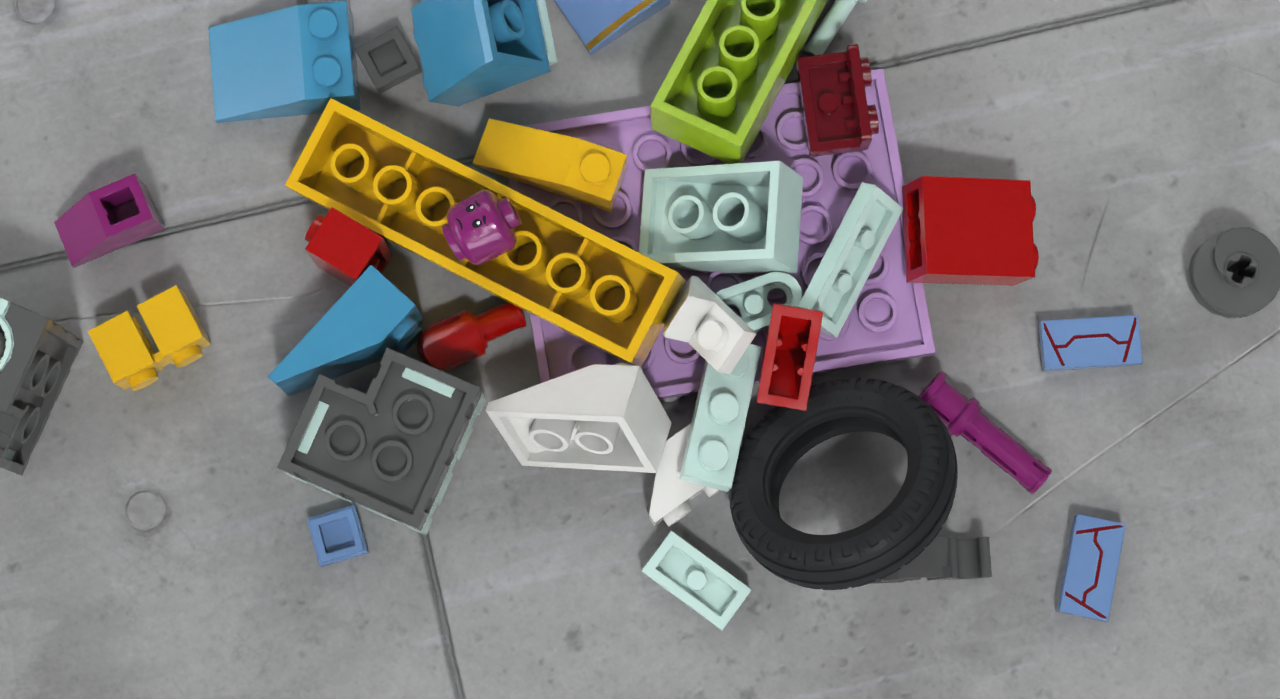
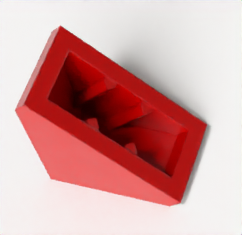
(789, 356)

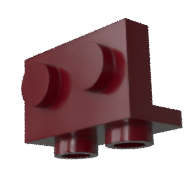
(836, 102)

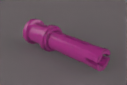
(964, 418)

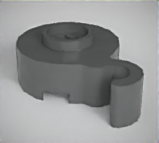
(947, 560)

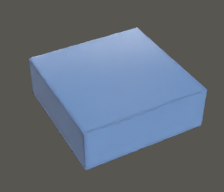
(337, 536)

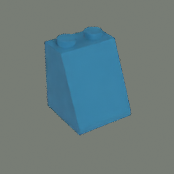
(477, 47)

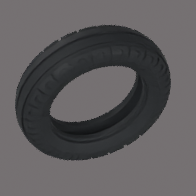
(883, 542)

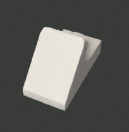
(708, 326)

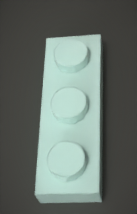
(851, 256)
(719, 423)

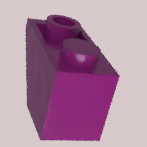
(108, 220)

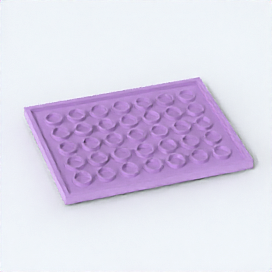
(889, 315)

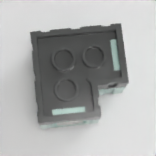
(32, 373)
(388, 445)

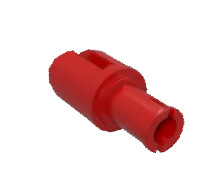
(466, 336)

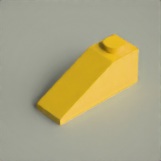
(553, 163)

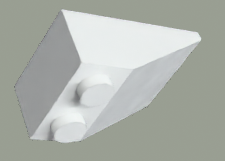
(586, 421)

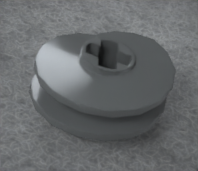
(1257, 263)

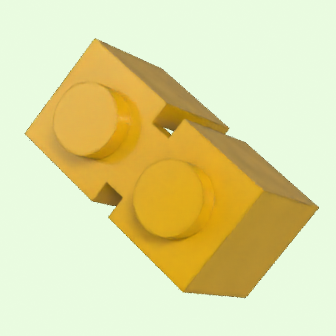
(128, 351)

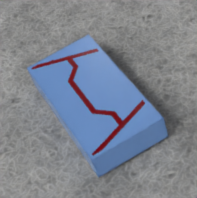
(1090, 343)
(1091, 568)

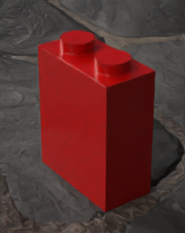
(969, 231)

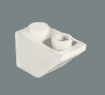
(670, 493)

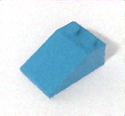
(284, 63)
(352, 334)

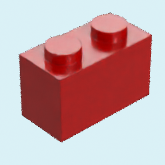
(345, 247)

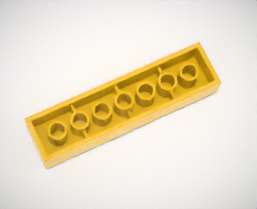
(553, 270)

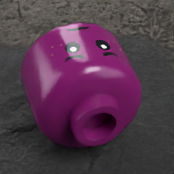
(481, 227)

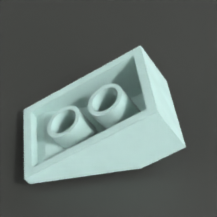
(723, 217)

